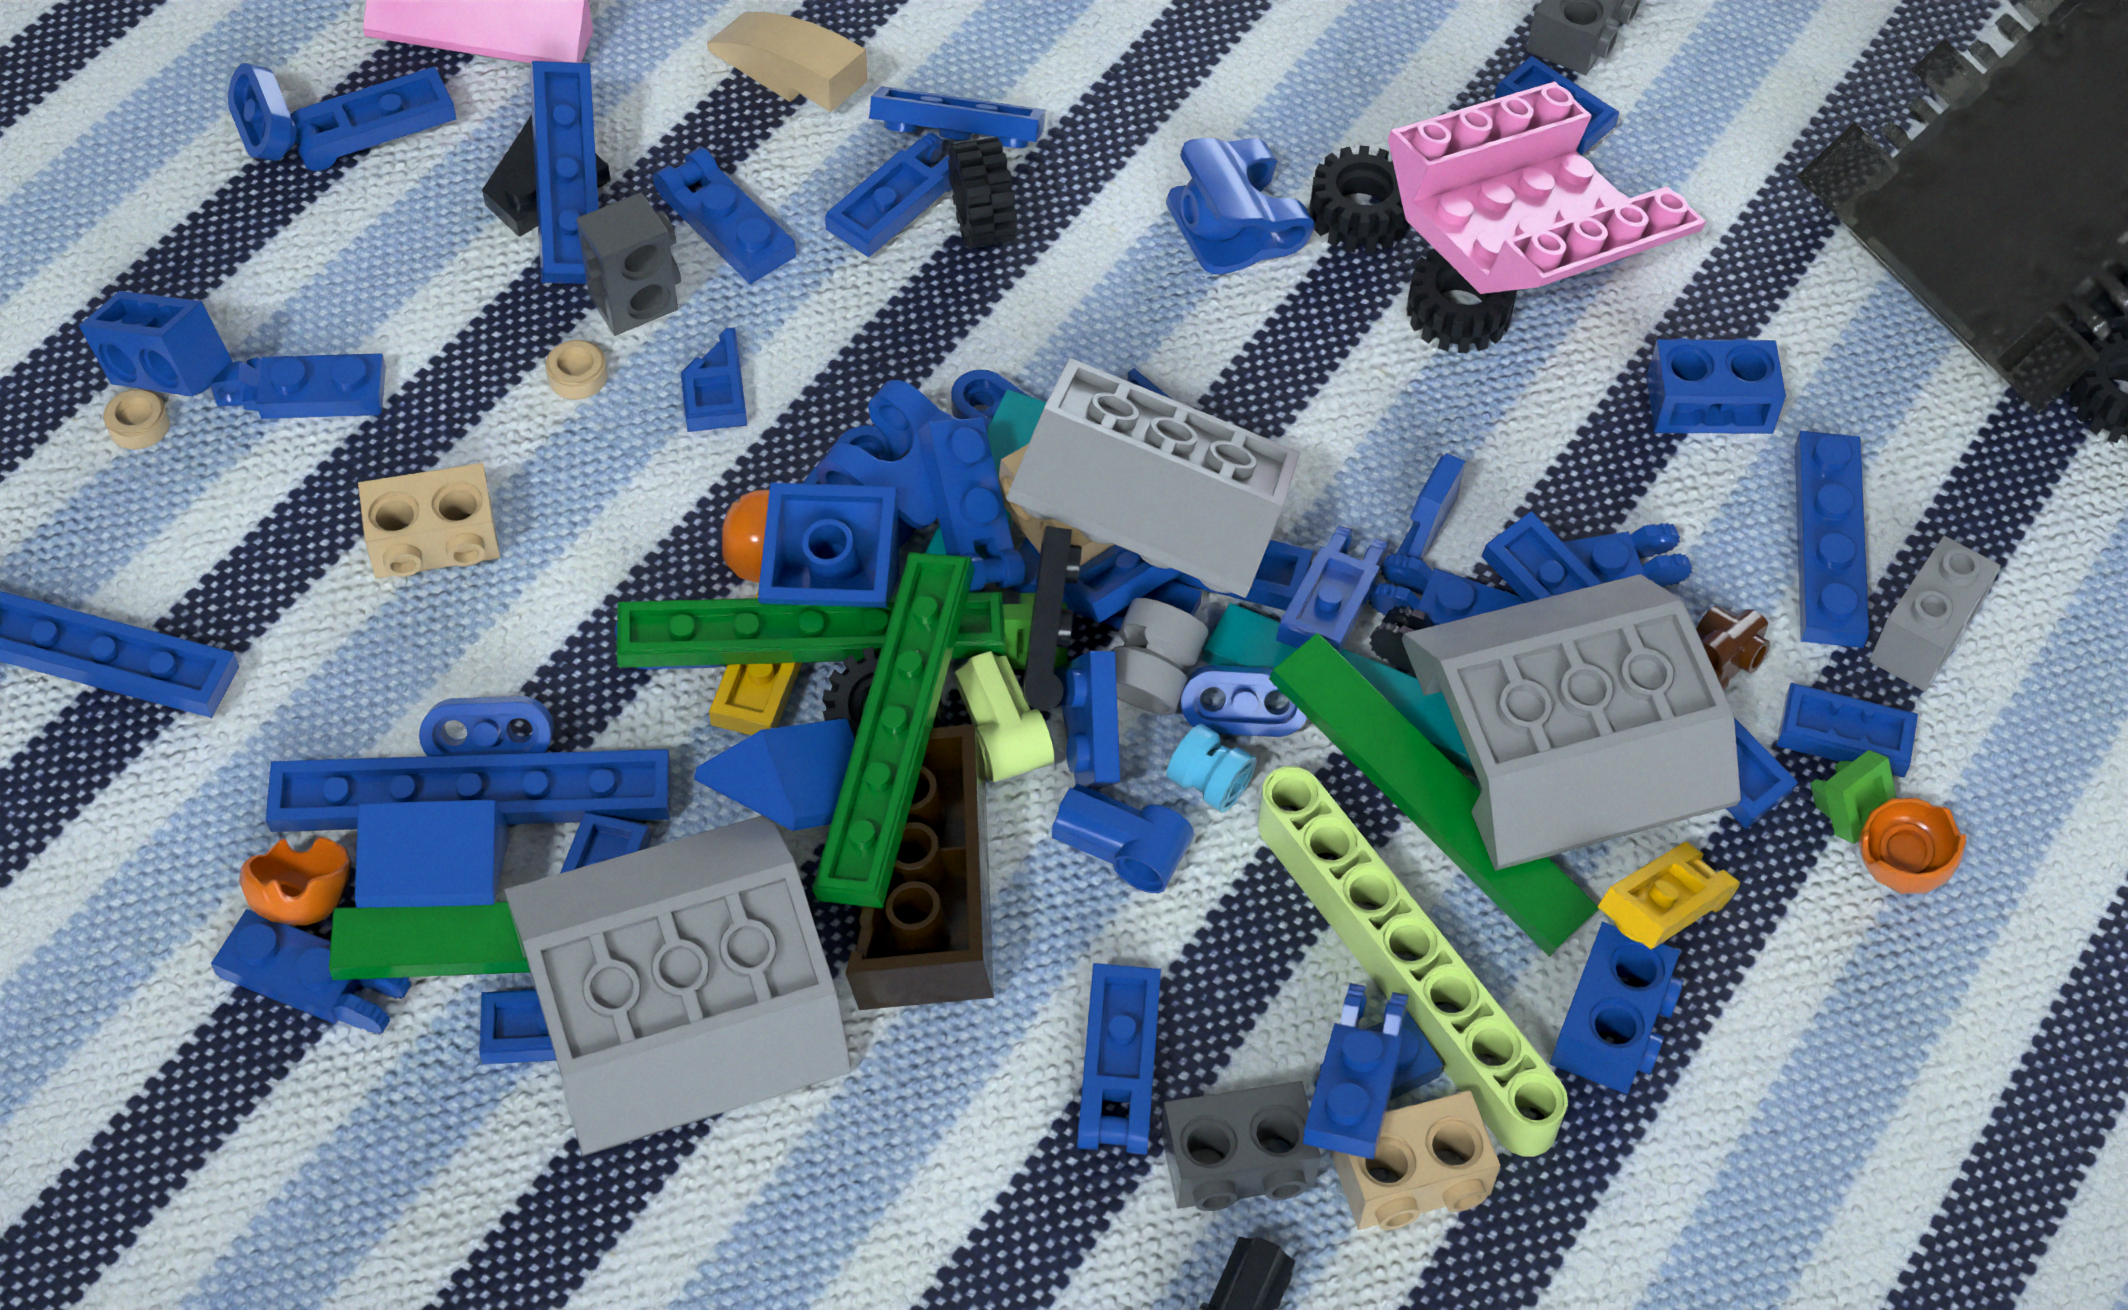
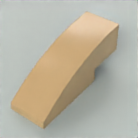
(793, 57)

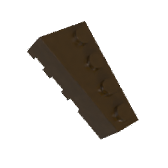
(936, 917)

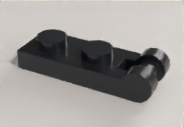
(1049, 622)

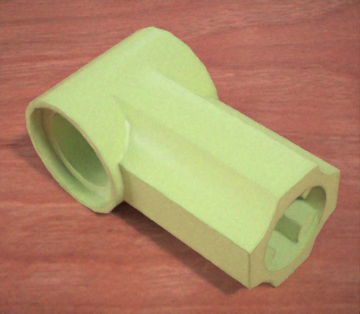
(1007, 730)

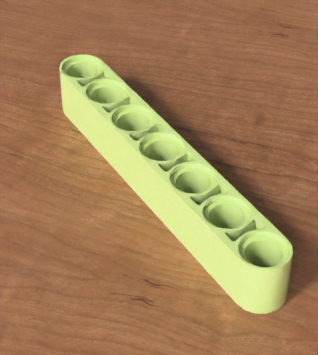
(1434, 978)

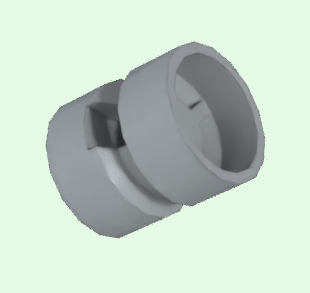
(1155, 650)

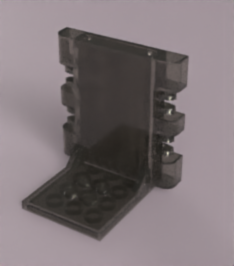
(2007, 197)

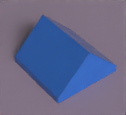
(830, 545)
(785, 772)
(429, 853)

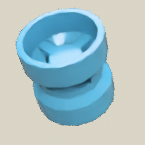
(1211, 768)

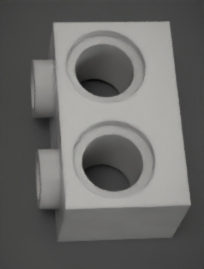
(1934, 613)

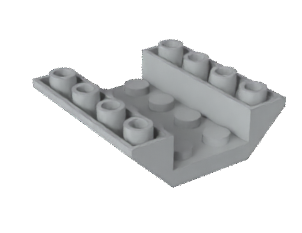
(1154, 478)
(1583, 717)
(680, 982)

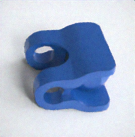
(1227, 214)
(898, 413)

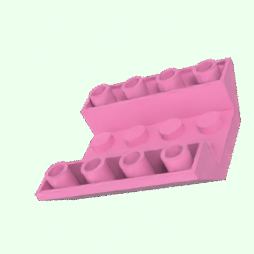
(488, 28)
(1514, 198)

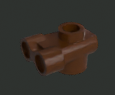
(1733, 641)

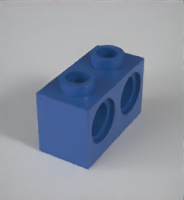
(156, 343)
(1715, 386)
(1611, 1006)

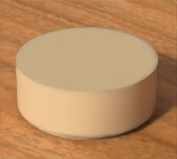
(576, 369)
(136, 419)

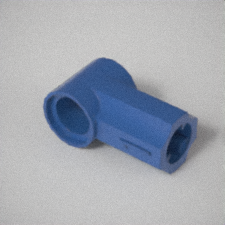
(1138, 843)

